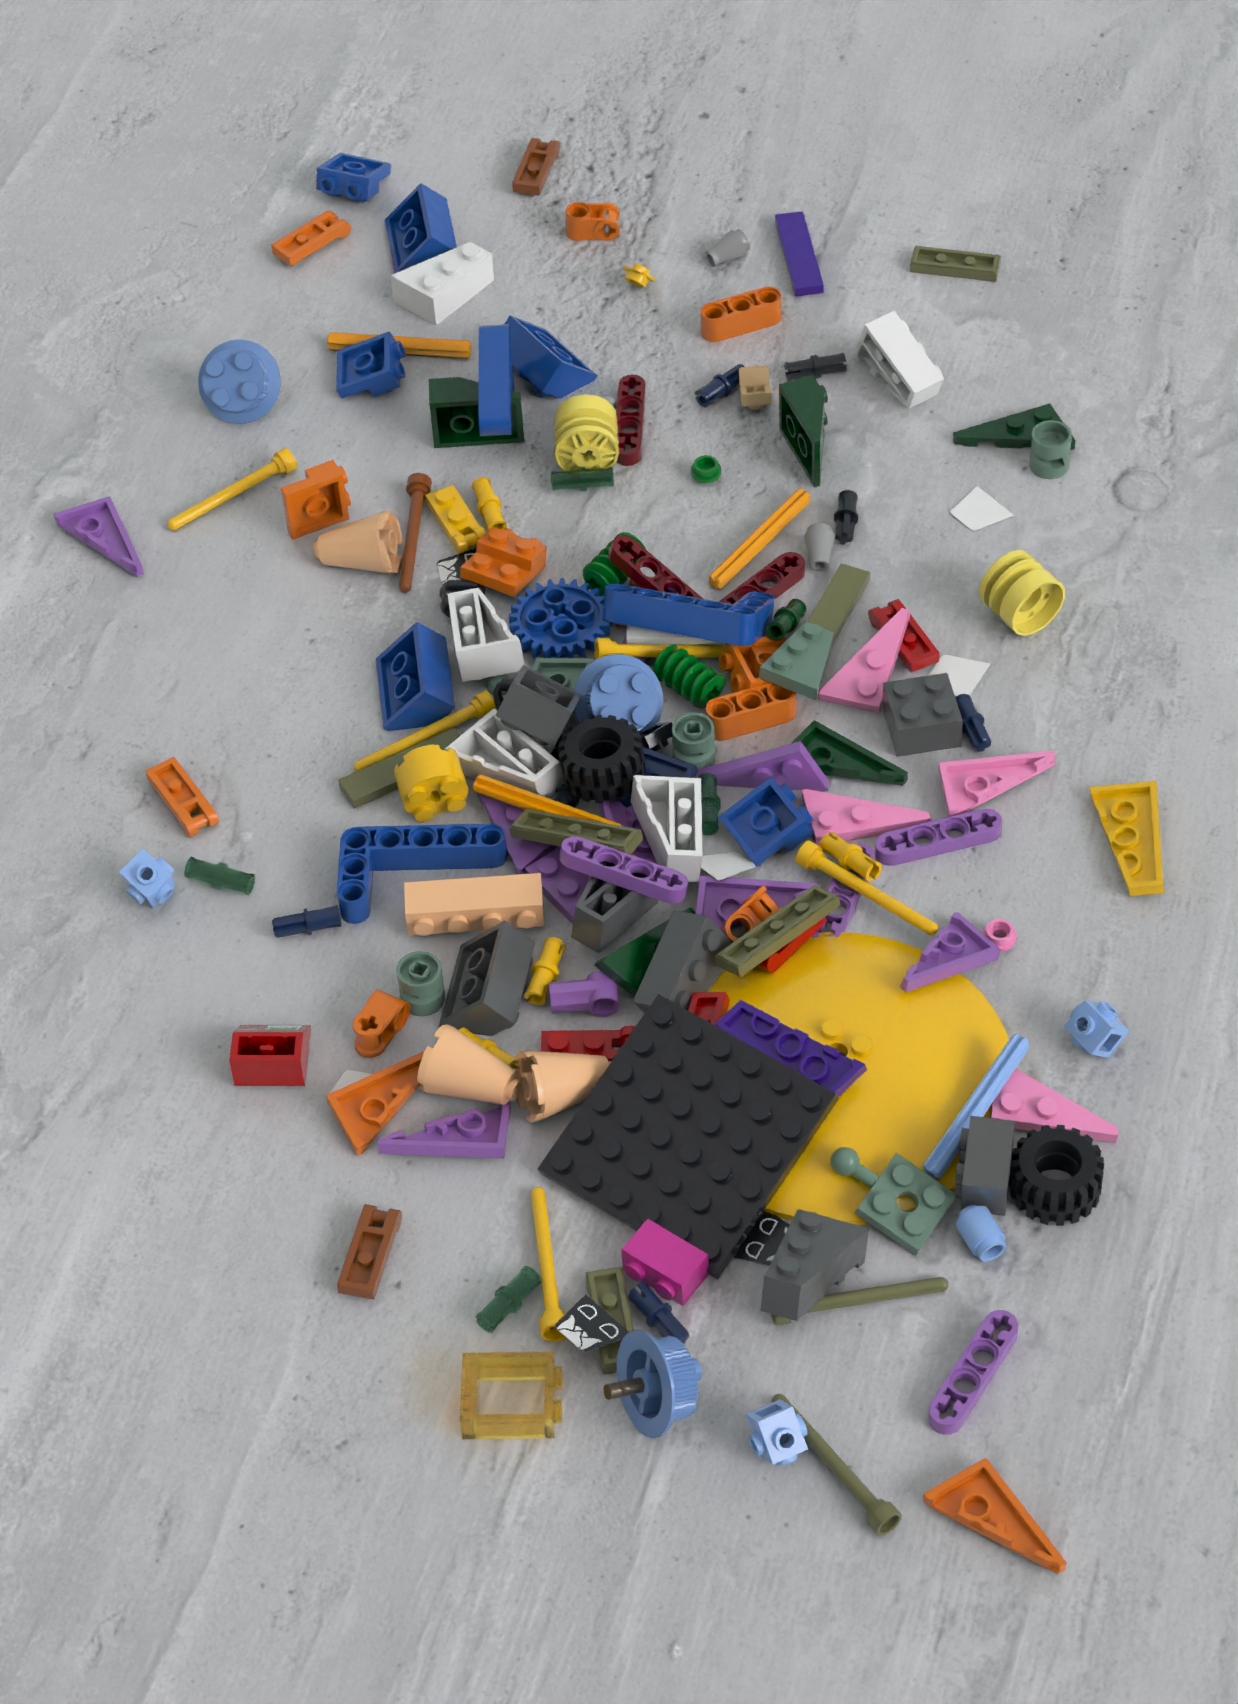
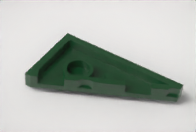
(1009, 431)
(847, 759)
(630, 962)

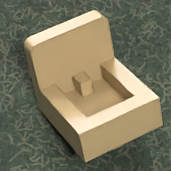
(755, 387)

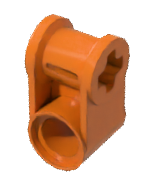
(588, 221)
(752, 912)
(379, 1023)

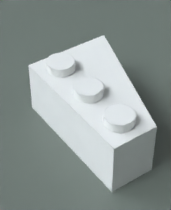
(443, 282)
(899, 360)
(482, 638)
(507, 756)
(671, 820)

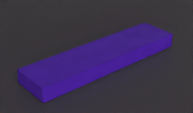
(799, 254)

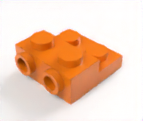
(316, 500)
(505, 561)
(745, 662)

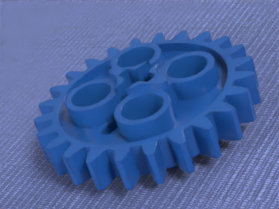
(559, 619)

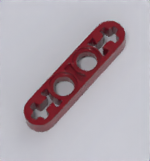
(630, 419)
(774, 572)
(663, 576)

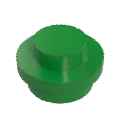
(705, 469)

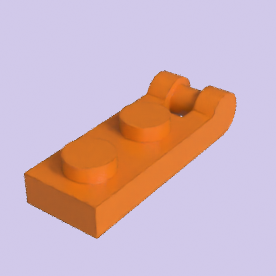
(310, 237)
(181, 796)

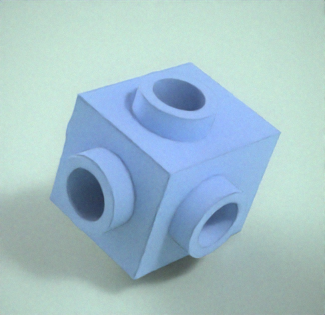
(148, 879)
(1096, 1028)
(777, 1433)

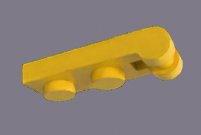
(454, 518)

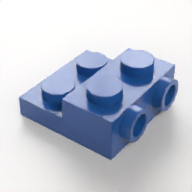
(351, 176)
(370, 366)
(767, 821)

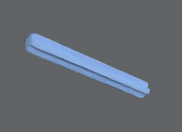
(976, 1104)

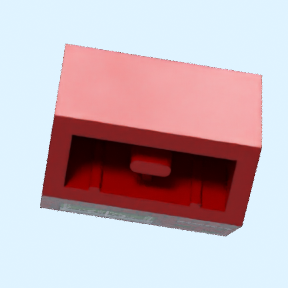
(270, 1055)

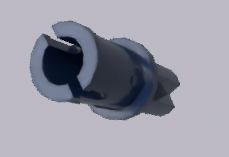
(718, 387)
(973, 723)
(306, 921)
(657, 1313)

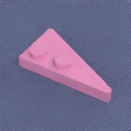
(862, 677)
(980, 779)
(856, 817)
(1037, 1105)

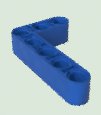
(495, 380)
(690, 616)
(410, 848)

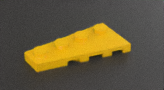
(1133, 832)

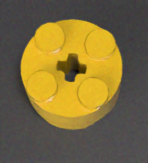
(431, 782)

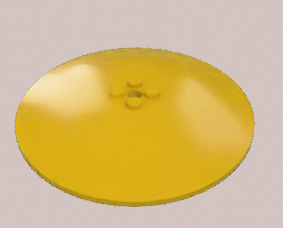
(919, 1054)

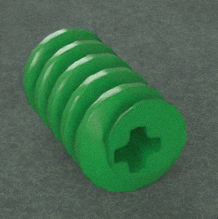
(602, 571)
(688, 676)

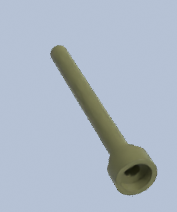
(874, 1294)
(881, 1515)

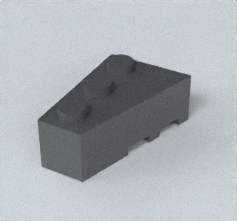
(607, 912)
(683, 961)
(809, 1261)

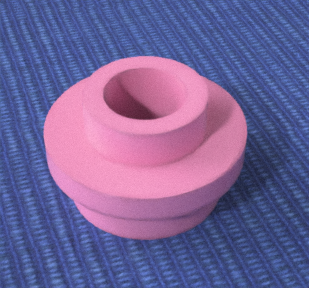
(1001, 928)

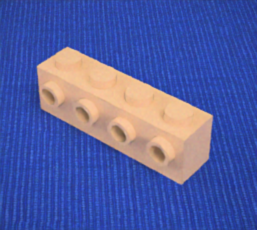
(473, 904)

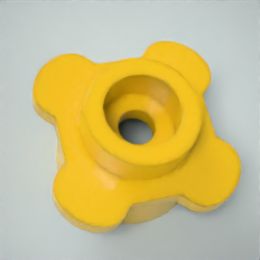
(638, 275)

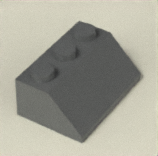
(489, 981)

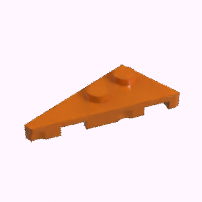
(373, 1101)
(989, 1507)

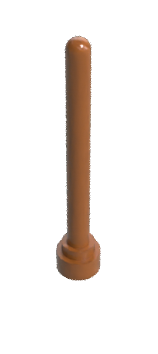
(417, 487)

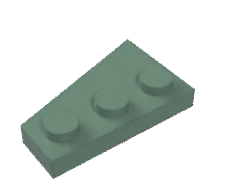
(800, 660)

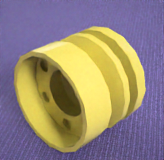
(585, 433)
(1021, 592)

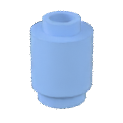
(981, 1232)

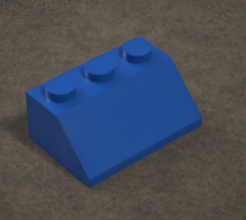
(419, 228)
(546, 360)
(415, 680)

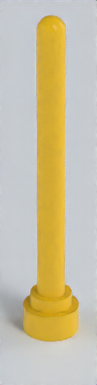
(281, 463)
(606, 647)
(479, 707)
(811, 857)
(547, 1270)

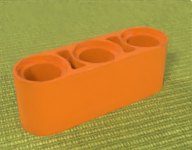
(741, 314)
(751, 710)

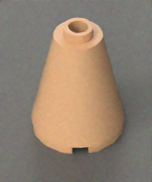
(363, 544)
(465, 1070)
(556, 1081)

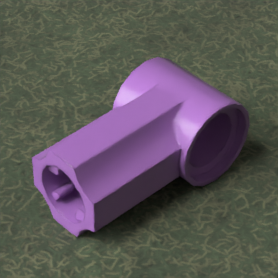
(595, 994)

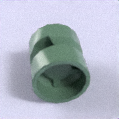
(1050, 449)
(694, 739)
(421, 982)

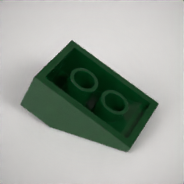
(456, 414)
(803, 422)

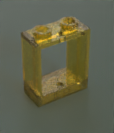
(509, 1366)

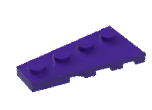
(792, 1047)

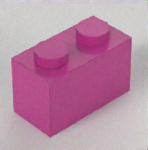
(664, 1262)

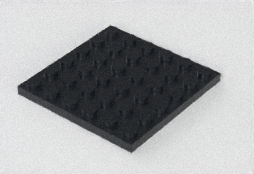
(688, 1132)

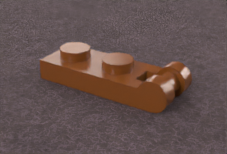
(535, 166)
(368, 1252)

